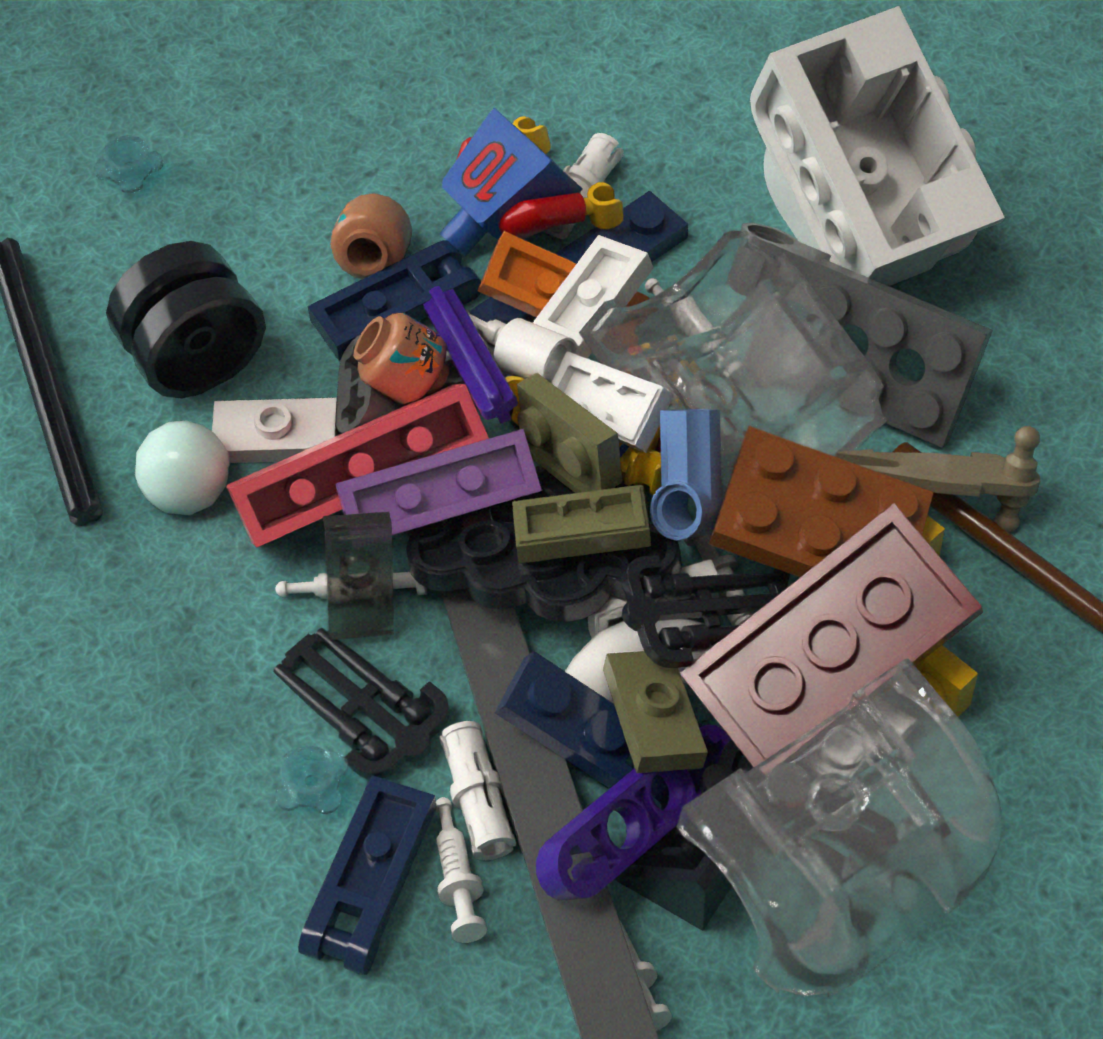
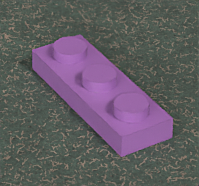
(445, 483)

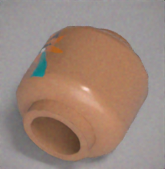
(370, 235)
(401, 358)

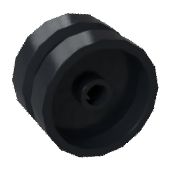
(185, 319)

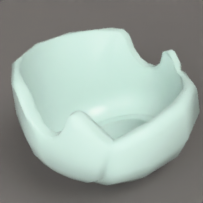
(182, 467)

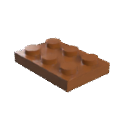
(800, 504)

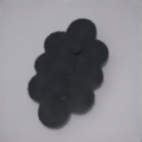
(482, 555)

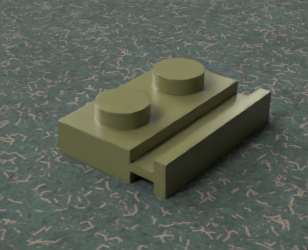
(568, 437)

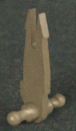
(980, 473)

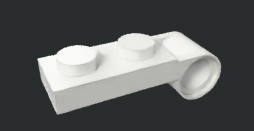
(602, 274)

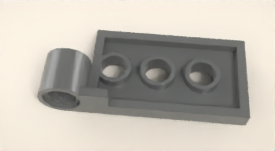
(894, 322)

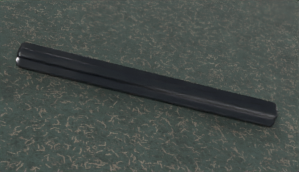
(47, 387)

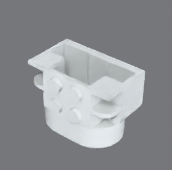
(869, 151)

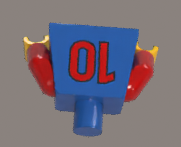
(516, 188)

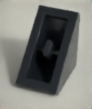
(678, 879)

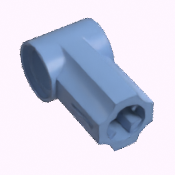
(688, 469)

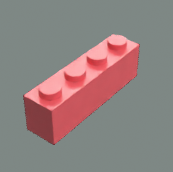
(304, 485)

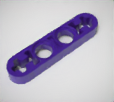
(643, 823)

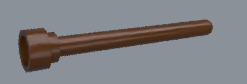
(1017, 554)

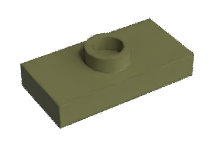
(581, 524)
(654, 713)

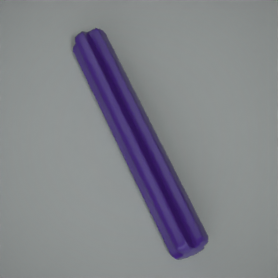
(470, 355)

